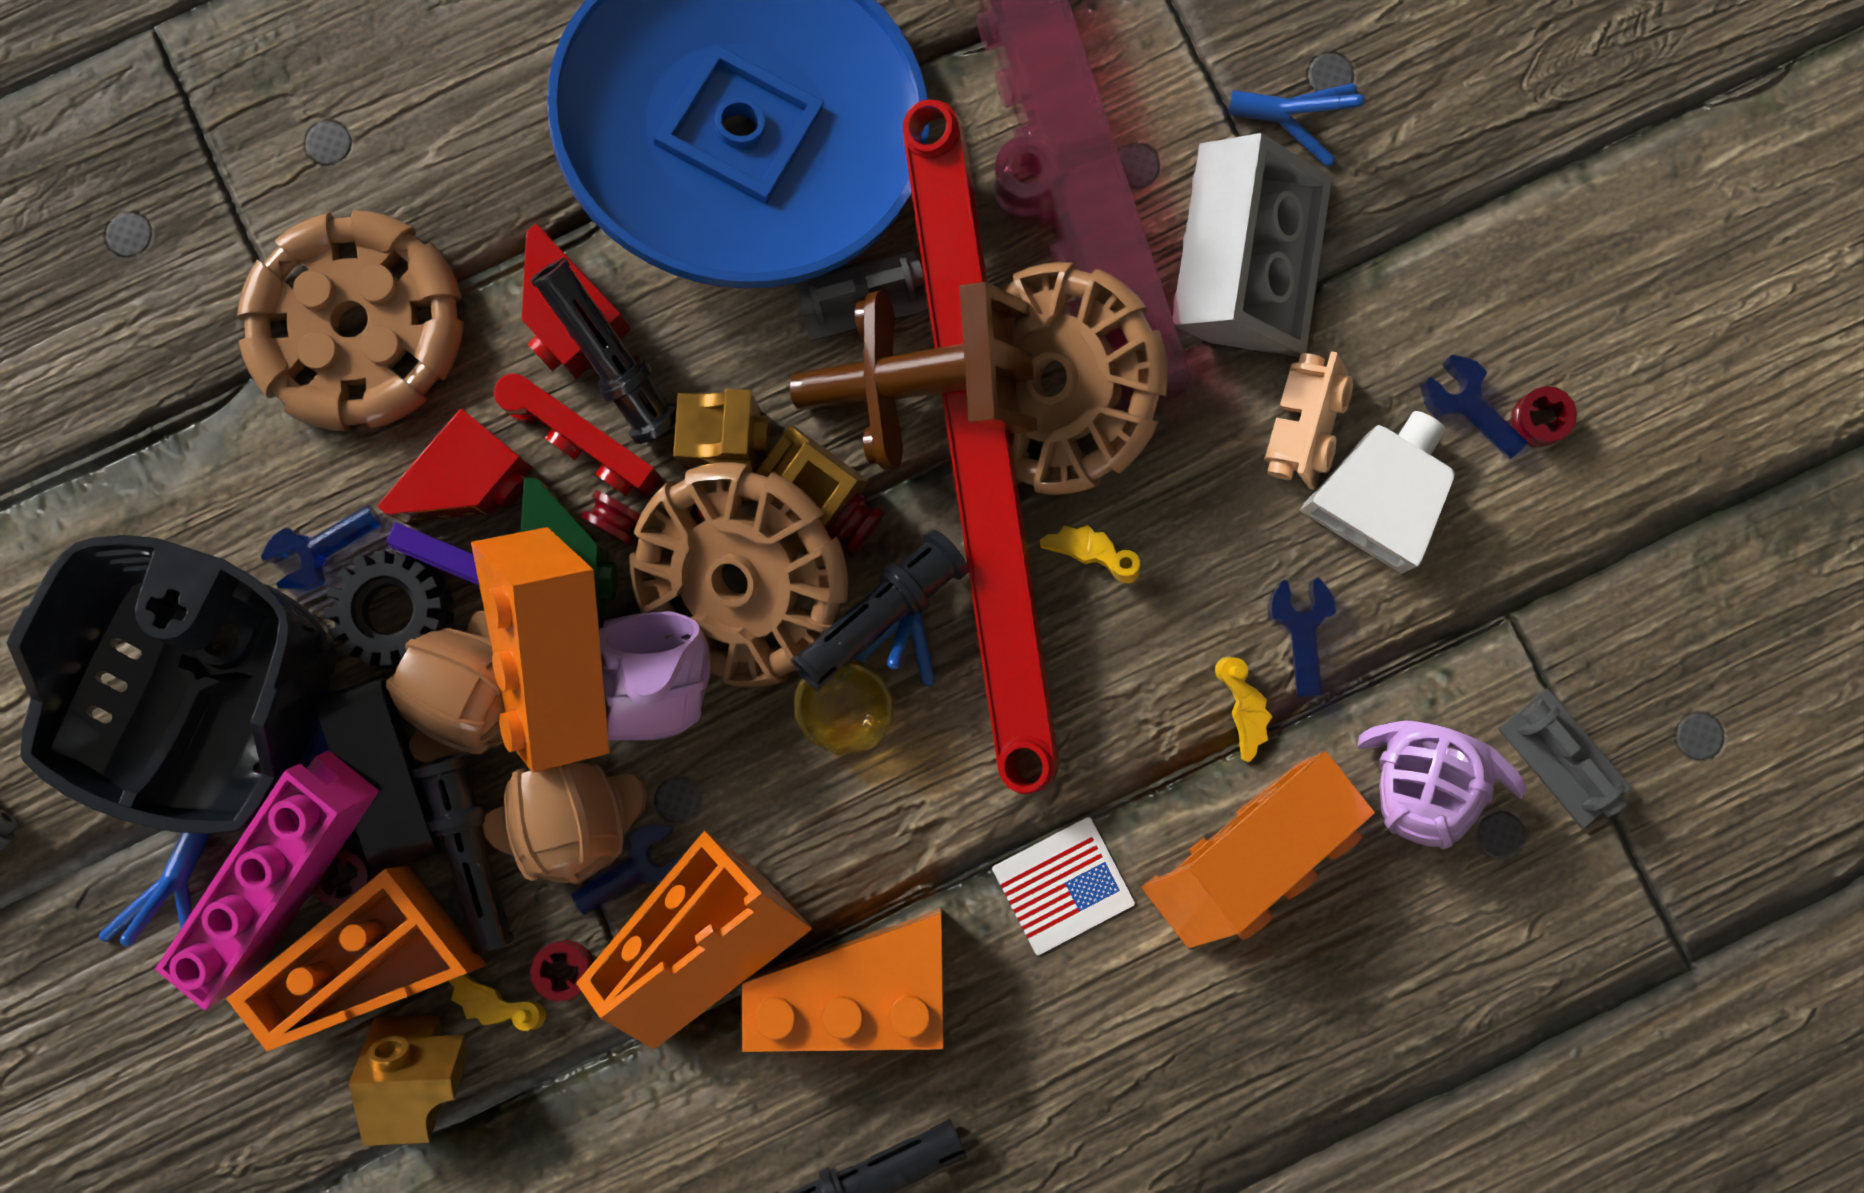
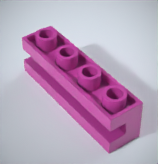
(266, 879)

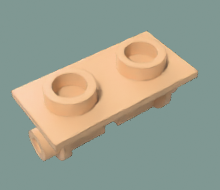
(1318, 396)

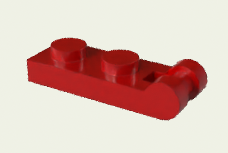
(575, 435)

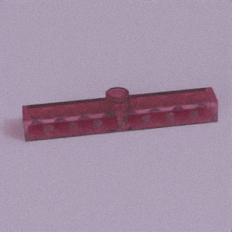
(1075, 161)

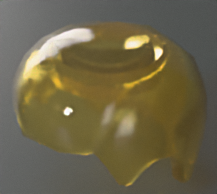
(848, 711)

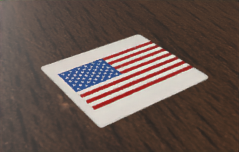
(1063, 886)

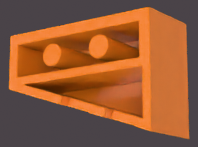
(544, 647)
(1262, 854)
(690, 944)
(360, 957)
(852, 996)

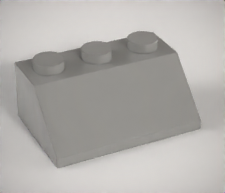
(1252, 246)

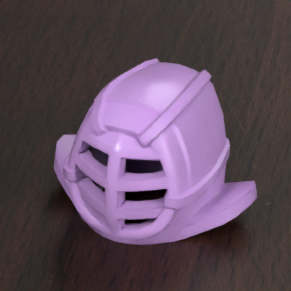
(646, 685)
(1435, 790)

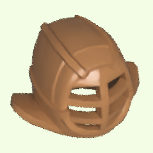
(449, 691)
(565, 820)

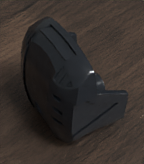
(190, 720)

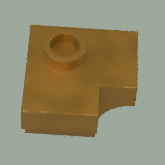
(720, 429)
(814, 471)
(405, 1078)

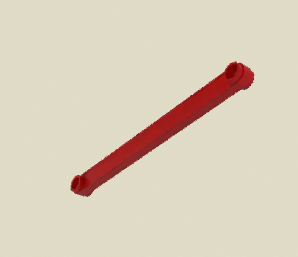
(981, 460)

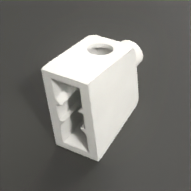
(1387, 492)

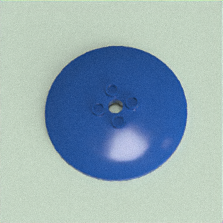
(646, 152)

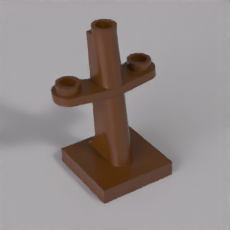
(981, 365)

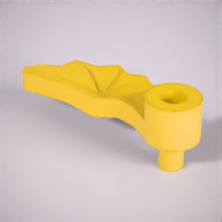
(1092, 547)
(1249, 708)
(489, 1007)

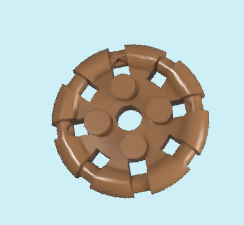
(321, 299)
(1092, 376)
(755, 546)

